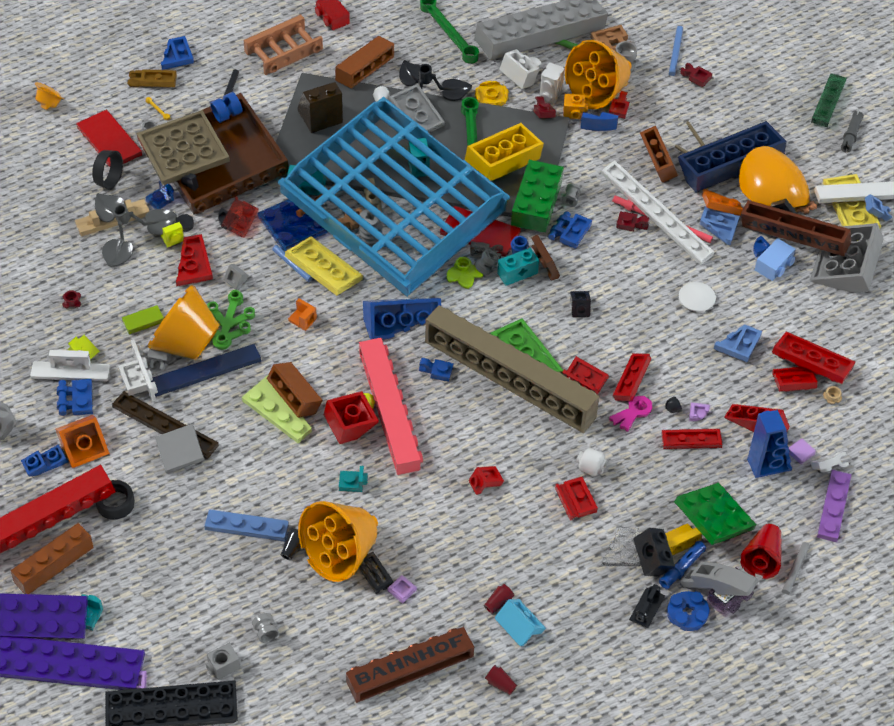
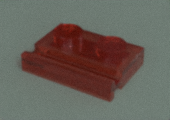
(240, 217)

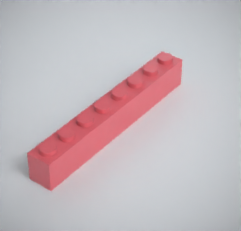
(390, 407)

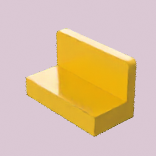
(682, 538)

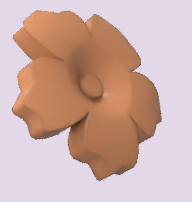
(805, 209)

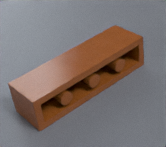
(364, 62)
(52, 559)

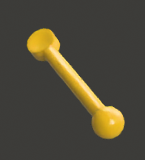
(165, 116)

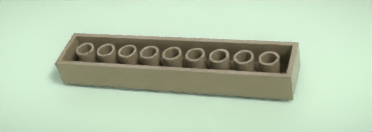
(511, 369)

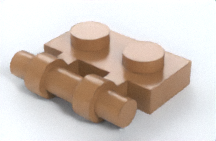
(610, 36)

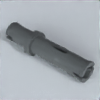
(850, 135)

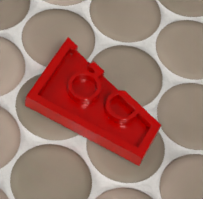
(194, 262)

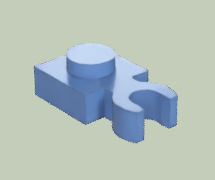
(875, 207)

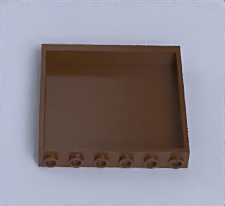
(252, 156)

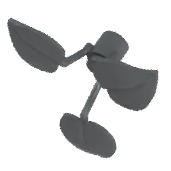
(111, 207)

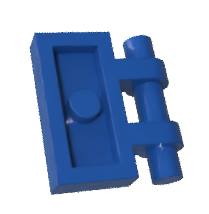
(575, 229)
(81, 397)

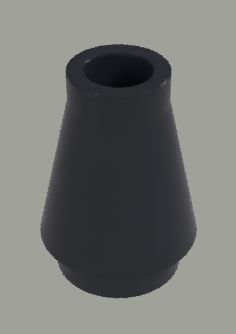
(291, 544)

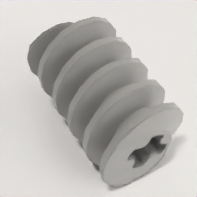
(375, 222)

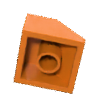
(82, 441)

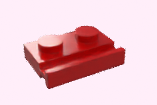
(794, 379)
(576, 498)

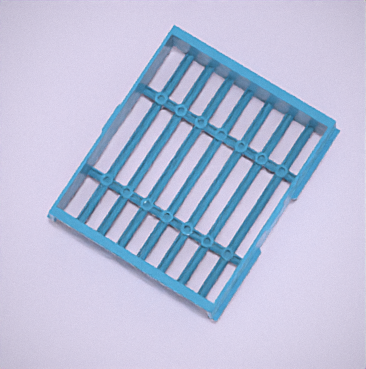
(408, 129)

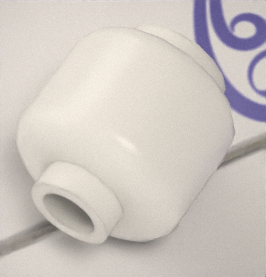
(591, 462)

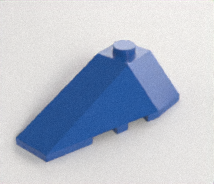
(392, 316)

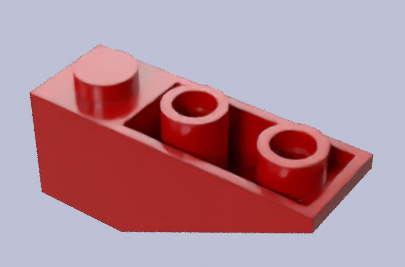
(747, 415)

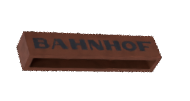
(796, 228)
(409, 664)

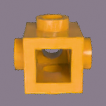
(574, 106)

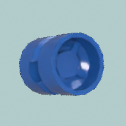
(225, 107)

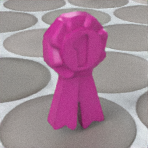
(639, 407)

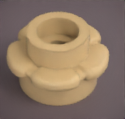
(836, 392)

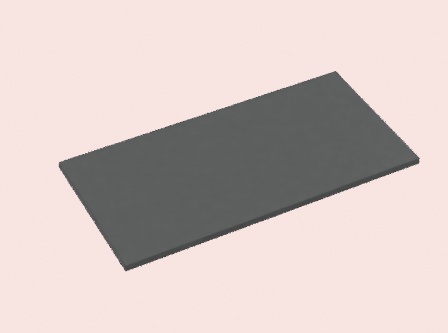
(298, 142)

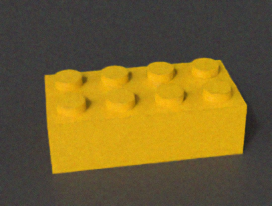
(504, 152)

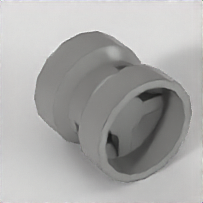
(264, 625)

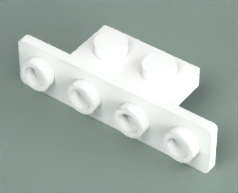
(69, 366)
(136, 376)

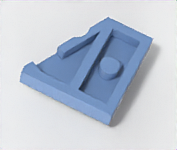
(720, 224)
(740, 343)

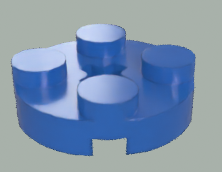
(691, 600)

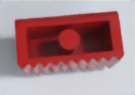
(333, 13)

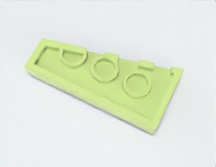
(272, 407)

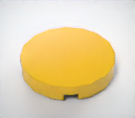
(486, 94)

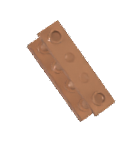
(283, 32)

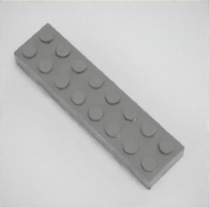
(540, 26)

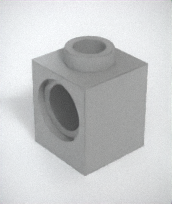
(223, 653)

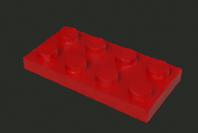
(813, 357)

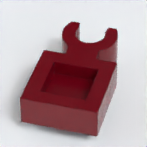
(698, 76)

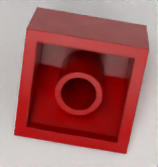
(349, 416)

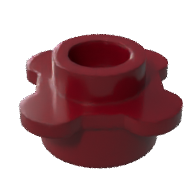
(74, 297)

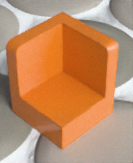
(304, 315)

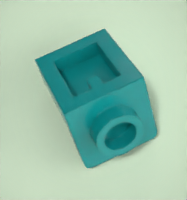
(353, 480)
(94, 611)

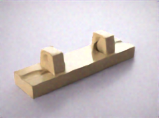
(92, 223)

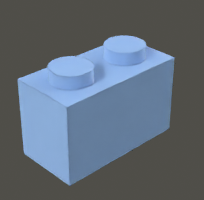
(775, 259)

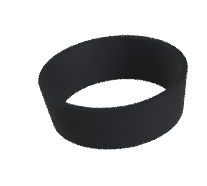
(115, 171)

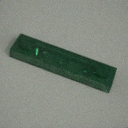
(828, 100)

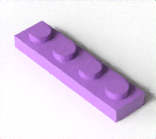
(834, 506)

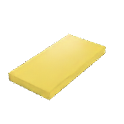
(851, 212)
(323, 265)

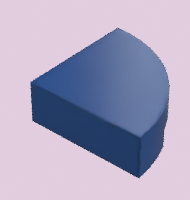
(760, 246)

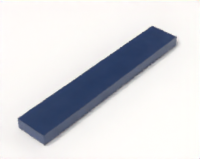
(206, 369)

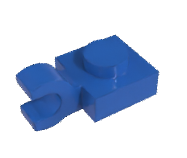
(439, 369)

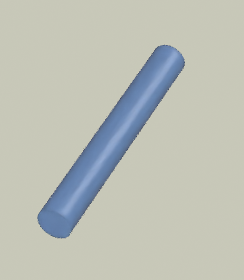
(281, 254)

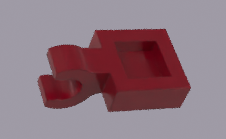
(543, 109)
(630, 221)

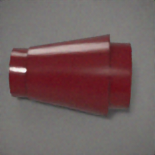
(498, 598)
(501, 680)

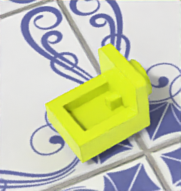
(172, 234)
(83, 344)

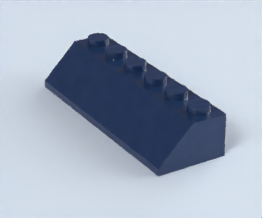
(724, 157)

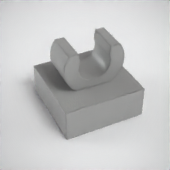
(235, 276)
(159, 357)

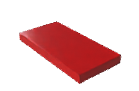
(107, 134)
(495, 234)

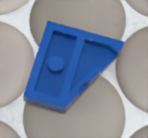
(177, 53)

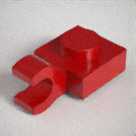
(620, 106)

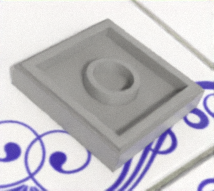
(179, 448)

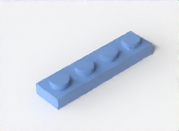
(246, 525)

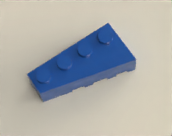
(769, 446)

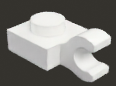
(825, 464)

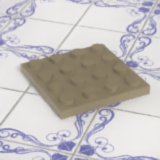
(182, 147)

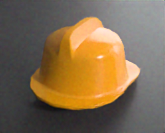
(47, 96)

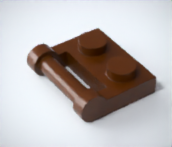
(545, 258)

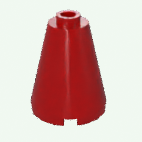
(763, 552)

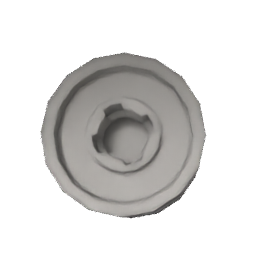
(629, 51)

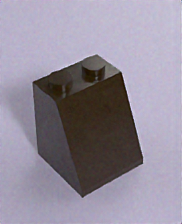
(321, 107)

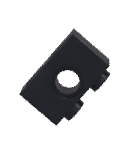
(654, 552)

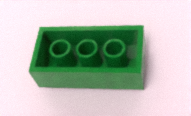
(537, 196)

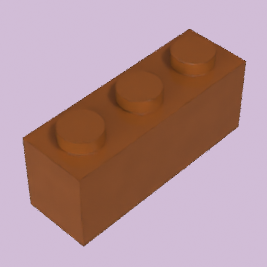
(658, 154)
(294, 389)

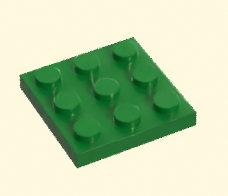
(715, 513)

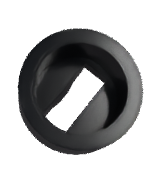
(673, 405)

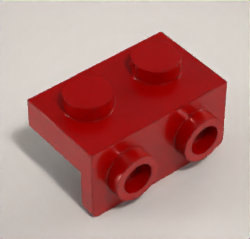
(586, 375)

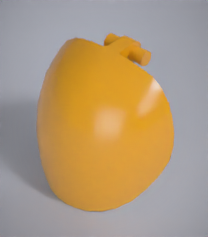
(771, 177)

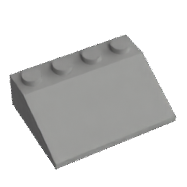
(855, 269)

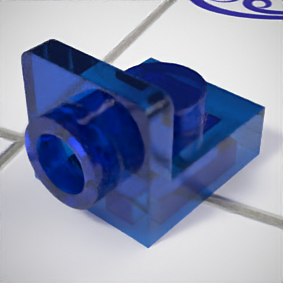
(161, 196)

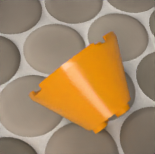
(596, 72)
(336, 538)

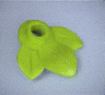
(464, 275)

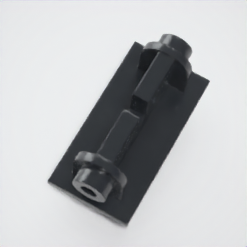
(647, 606)

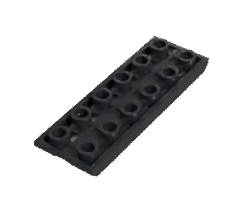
(173, 705)

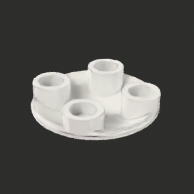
(697, 297)

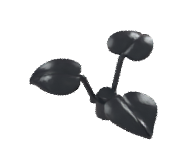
(422, 74)

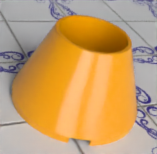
(186, 327)

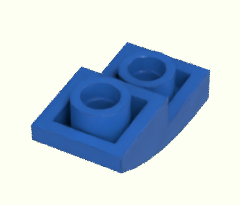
(604, 122)
(40, 463)

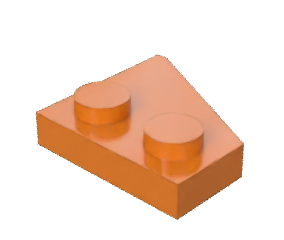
(721, 203)

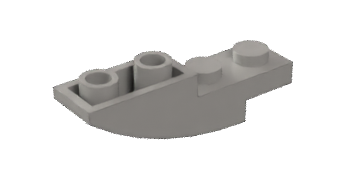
(721, 578)

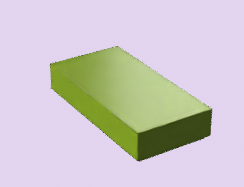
(143, 319)

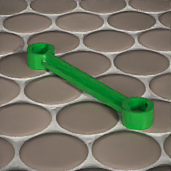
(450, 31)
(470, 115)

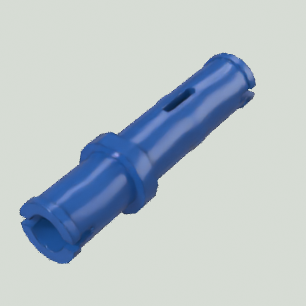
(682, 565)

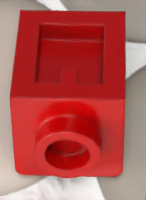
(485, 477)

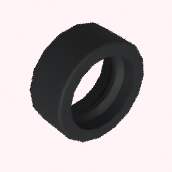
(121, 511)

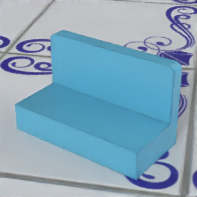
(519, 621)

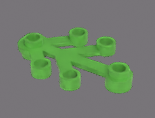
(229, 321)

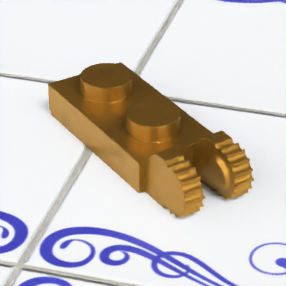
(152, 78)

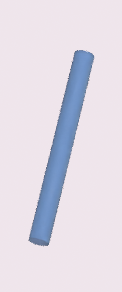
(675, 53)

